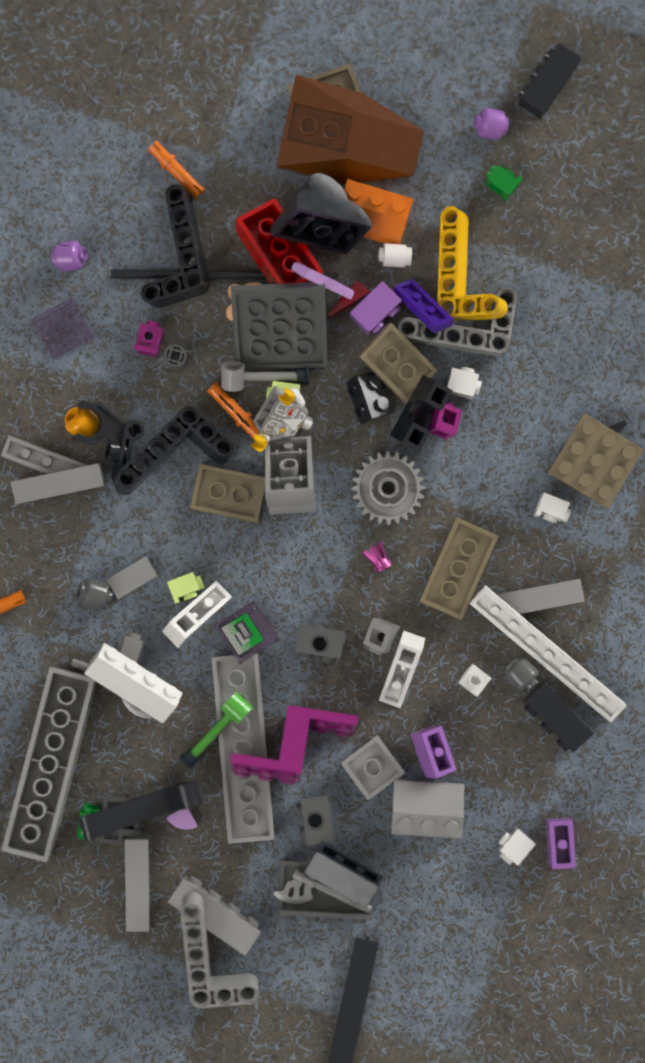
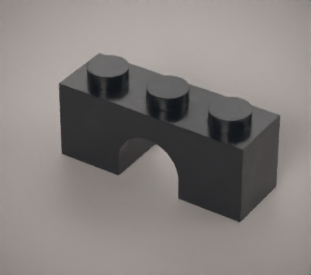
(411, 424)

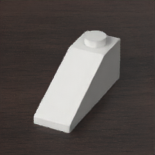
(196, 614)
(402, 669)

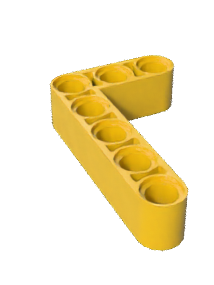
(458, 273)

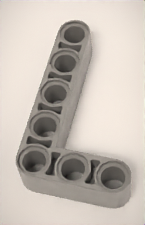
(464, 333)
(200, 961)

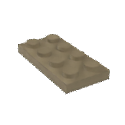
(458, 568)

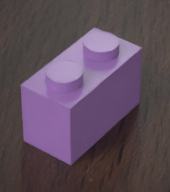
(376, 309)
(433, 752)
(560, 843)

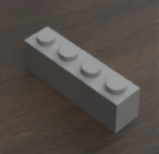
(220, 918)

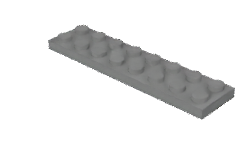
(245, 799)

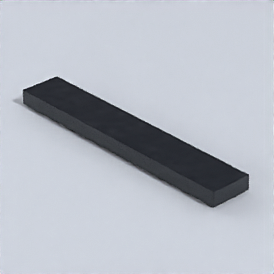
(353, 1001)

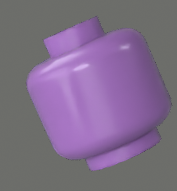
(491, 124)
(68, 256)

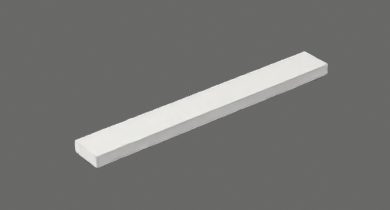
(548, 654)

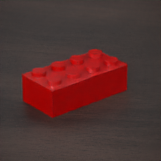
(270, 253)

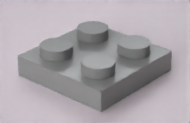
(372, 767)

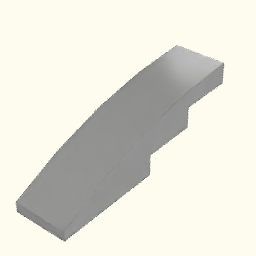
(545, 596)

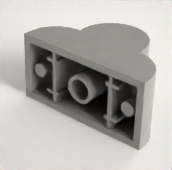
(289, 476)

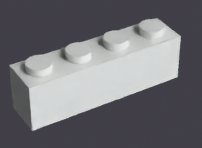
(133, 683)

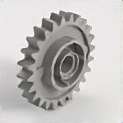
(392, 471)

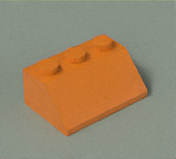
(384, 208)

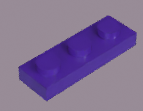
(423, 305)

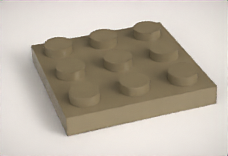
(595, 461)

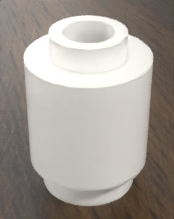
(395, 255)

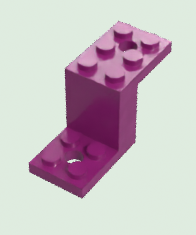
(293, 746)

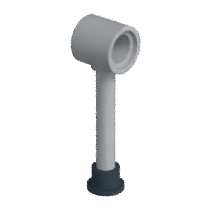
(234, 376)

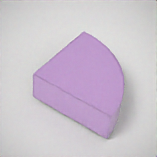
(182, 819)

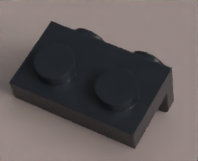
(369, 397)

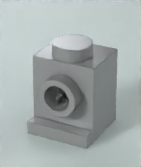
(373, 634)
(131, 646)

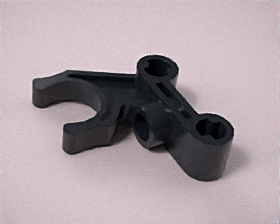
(116, 432)

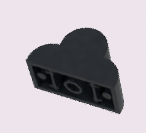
(322, 217)

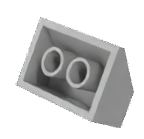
(427, 809)

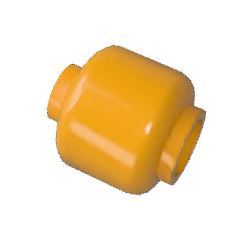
(81, 422)

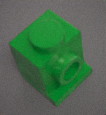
(502, 181)

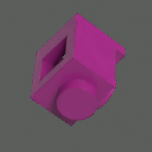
(152, 346)
(451, 421)

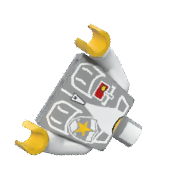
(280, 417)

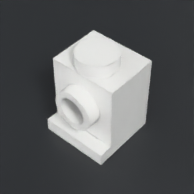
(552, 508)

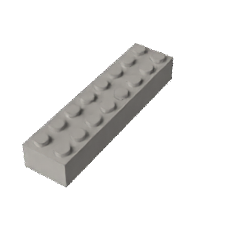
(49, 764)

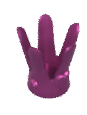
(378, 557)

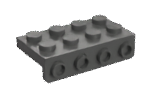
(322, 903)

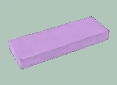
(320, 279)

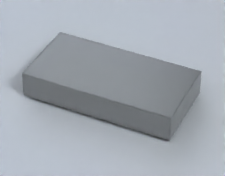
(132, 578)

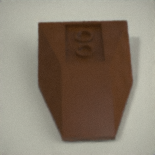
(345, 135)

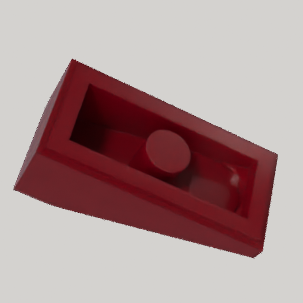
(344, 303)

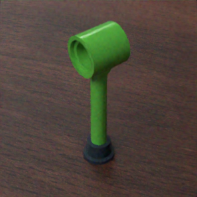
(235, 710)

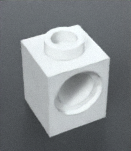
(474, 680)

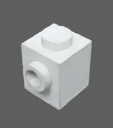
(464, 382)
(515, 846)

